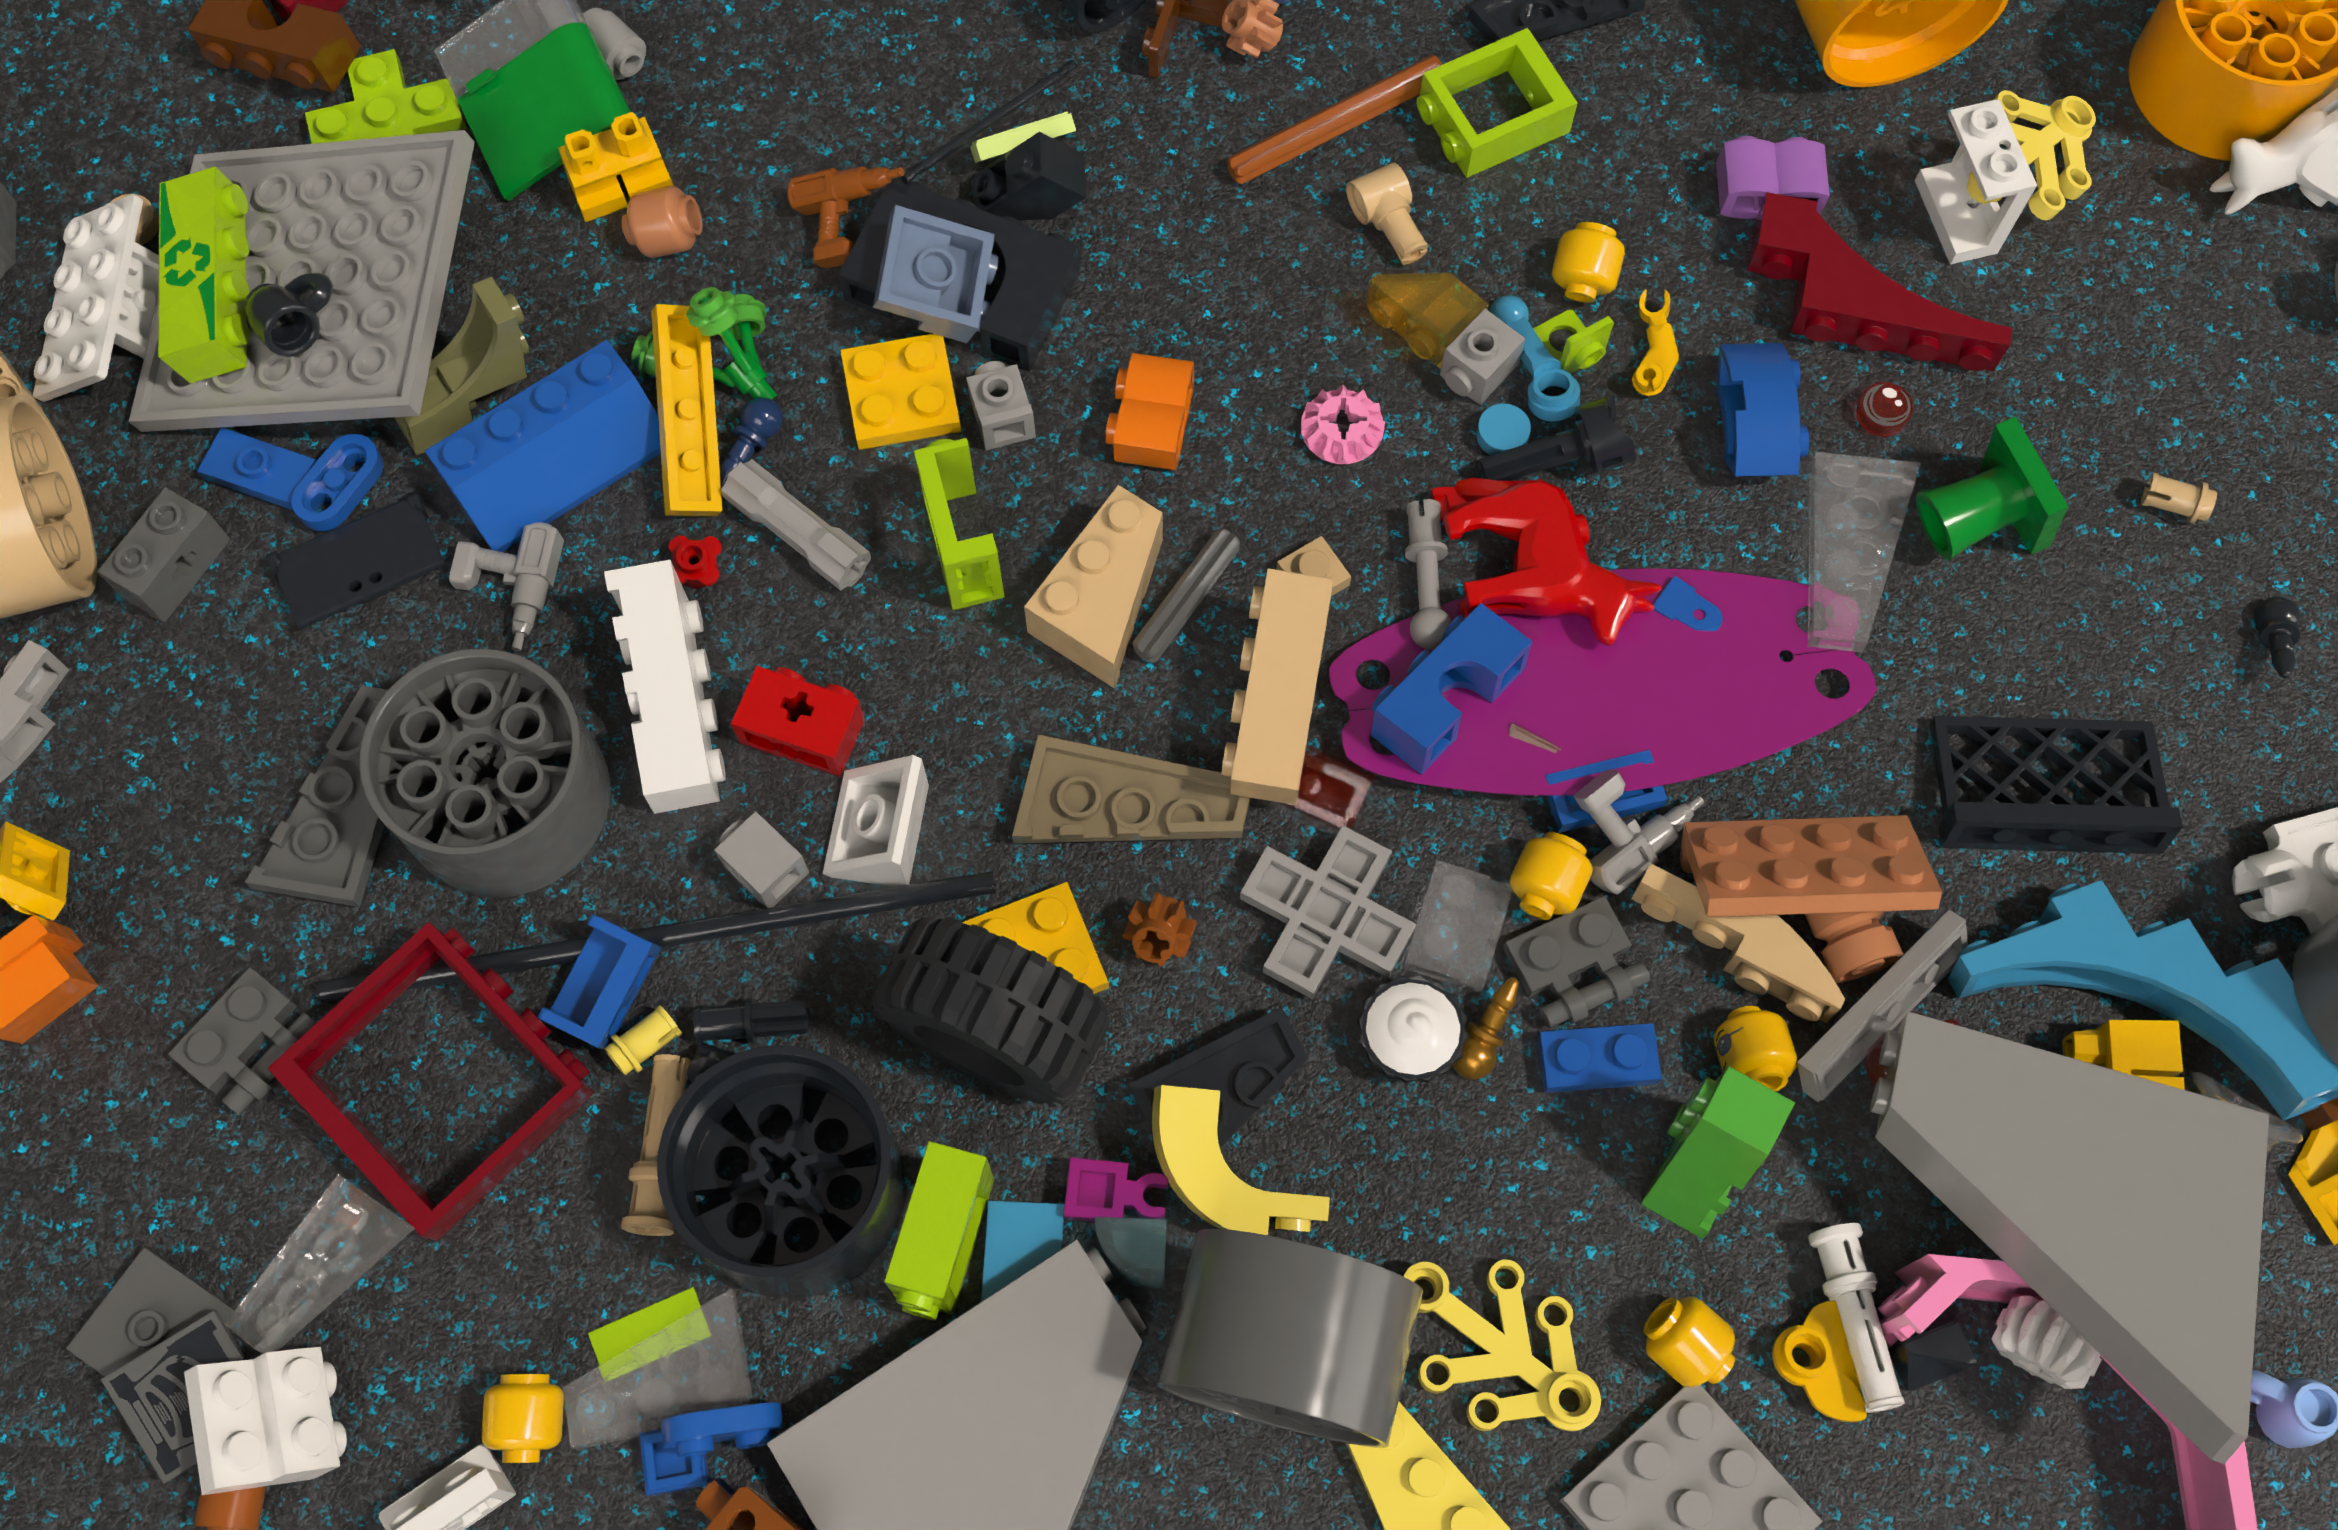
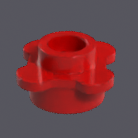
(706, 570)

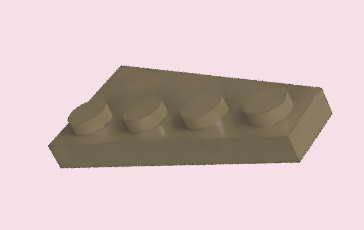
(1118, 796)

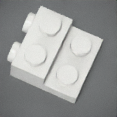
(264, 1420)

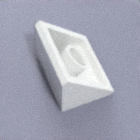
(878, 822)

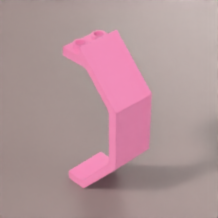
(2211, 1492)

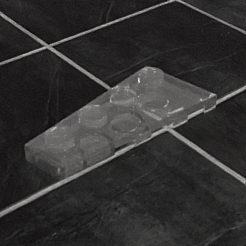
(1852, 540)

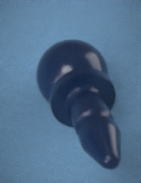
(760, 420)

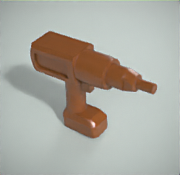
(829, 194)

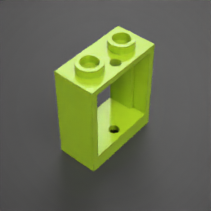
(1534, 76)
(939, 1231)

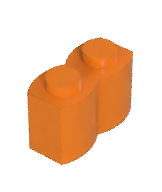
(1152, 411)

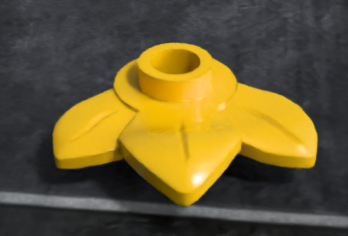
(1831, 1376)

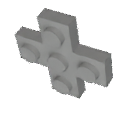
(1327, 911)

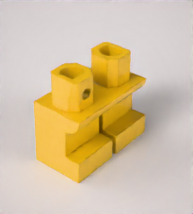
(597, 159)
(2133, 1047)

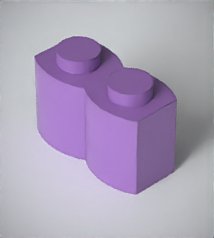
(1757, 166)

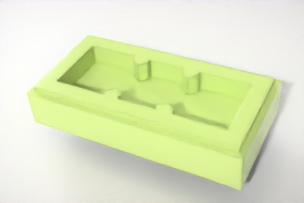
(1005, 141)

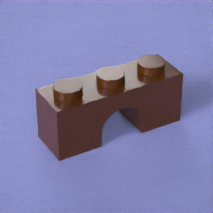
(307, 49)

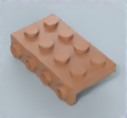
(1808, 866)

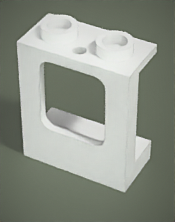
(1963, 224)

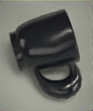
(283, 318)

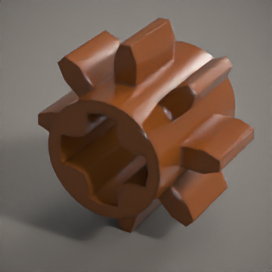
(1159, 929)

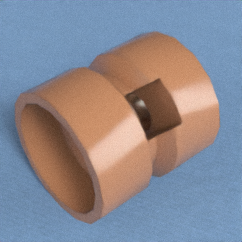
(1854, 943)

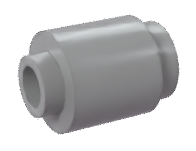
(618, 43)

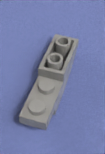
(24, 690)

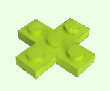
(385, 105)

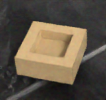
(1317, 560)

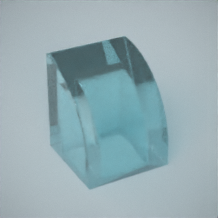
(1134, 1248)

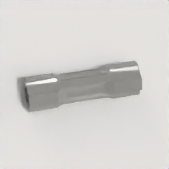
(825, 547)

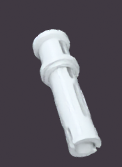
(1851, 1288)

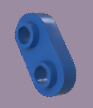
(333, 482)
(697, 1431)

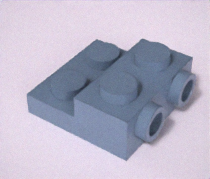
(936, 273)

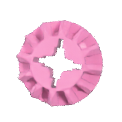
(1325, 439)

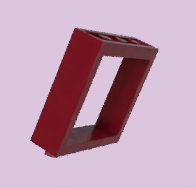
(299, 1064)

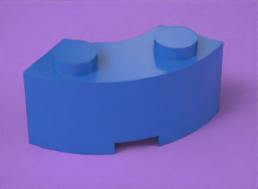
(1760, 409)

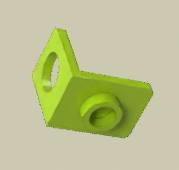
(1583, 347)

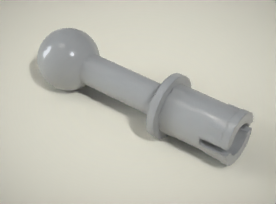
(1426, 550)

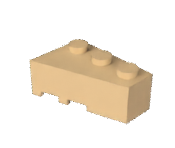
(1098, 585)

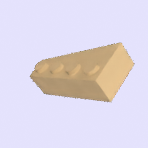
(1280, 686)

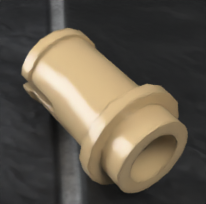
(2179, 497)

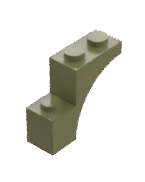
(476, 362)

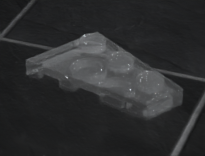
(319, 1262)
(674, 1372)

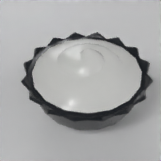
(1412, 1029)

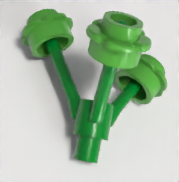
(732, 319)

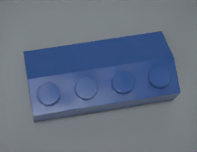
(549, 446)

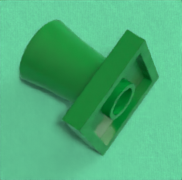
(2008, 491)

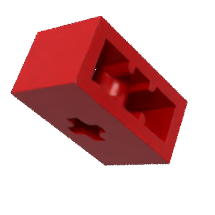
(814, 740)

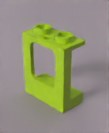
(968, 565)

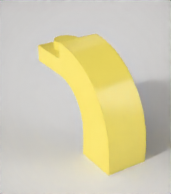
(1192, 1161)

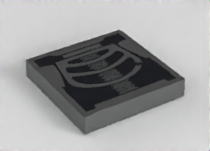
(154, 1392)

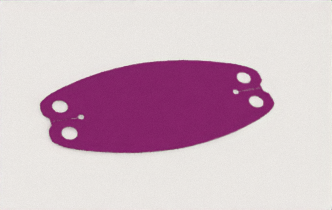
(1661, 688)

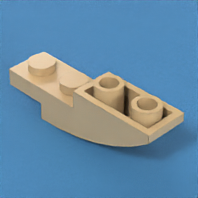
(1763, 947)

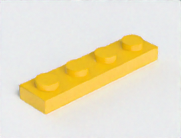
(686, 414)

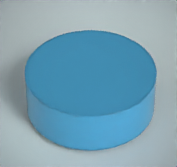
(1502, 428)

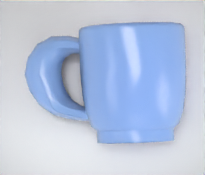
(2294, 1409)

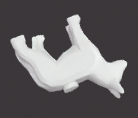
(2299, 154)

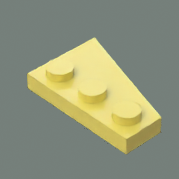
(1419, 1485)

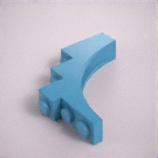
(2242, 1012)

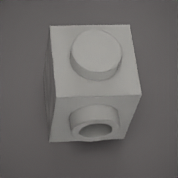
(1481, 357)

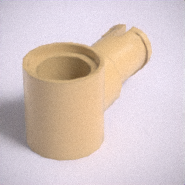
(1385, 201)

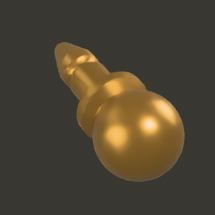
(1479, 1050)

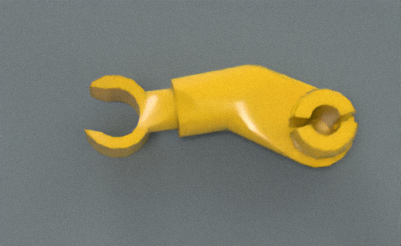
(1663, 352)

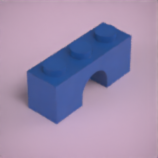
(1474, 654)

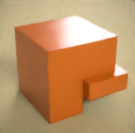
(39, 977)

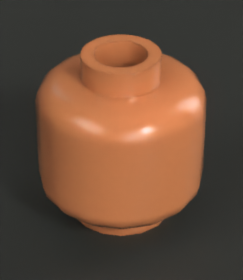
(662, 221)

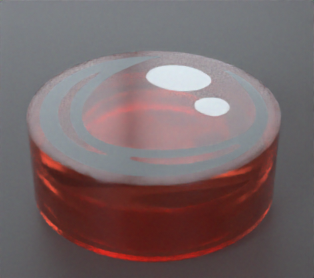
(1884, 409)

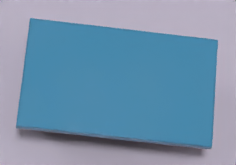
(1018, 1240)

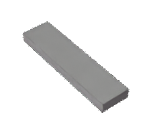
(1883, 1006)

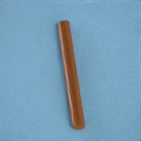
(1329, 122)

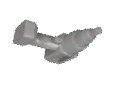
(529, 571)
(1631, 845)

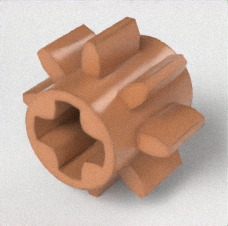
(1252, 26)

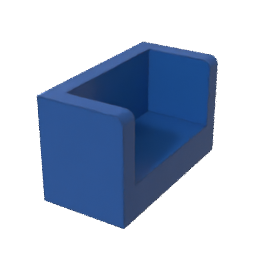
(602, 983)

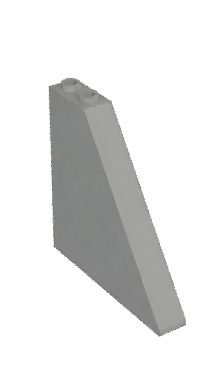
(2104, 1197)
(981, 1419)

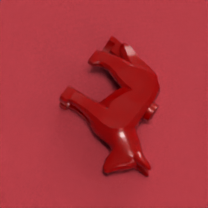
(1550, 563)

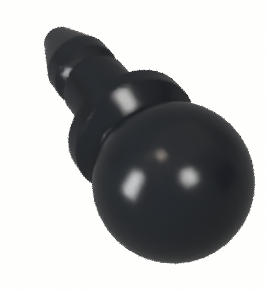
(2279, 630)

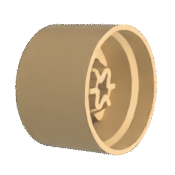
(43, 515)

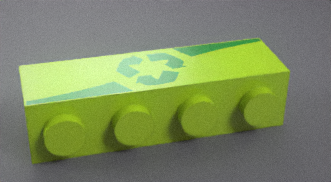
(202, 275)

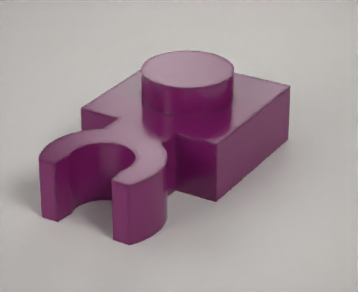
(1104, 1190)

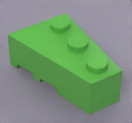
(1717, 1144)

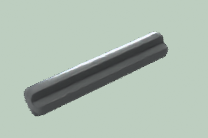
(1186, 595)

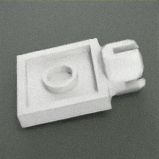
(2296, 873)

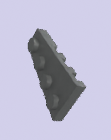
(333, 830)

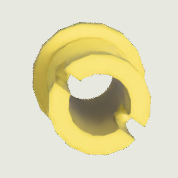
(642, 1040)

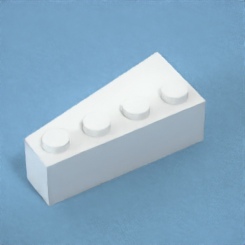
(666, 687)

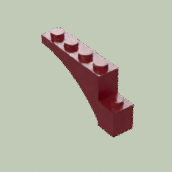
(1853, 302)

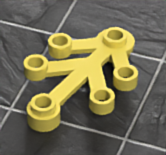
(2066, 122)
(1509, 1353)

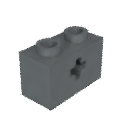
(164, 555)

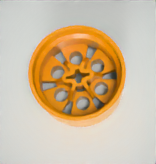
(1892, 39)
(2234, 70)

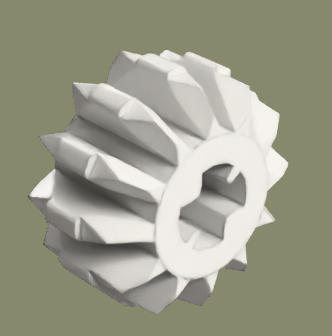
(2044, 1343)

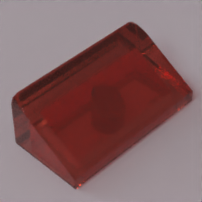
(1332, 788)

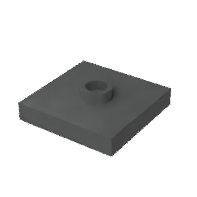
(141, 1312)

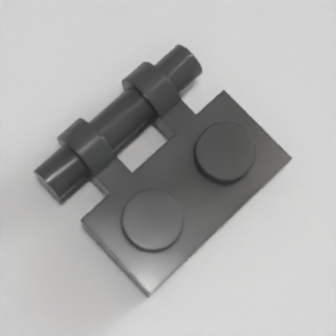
(1571, 946)
(233, 1033)

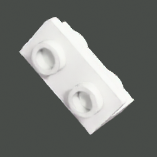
(453, 1496)

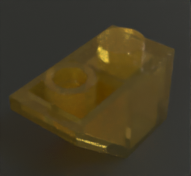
(1424, 309)

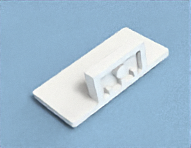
(101, 299)

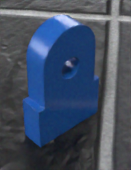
(1679, 603)

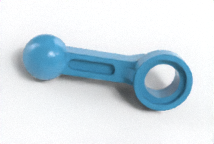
(1542, 366)

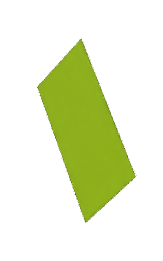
(634, 1328)

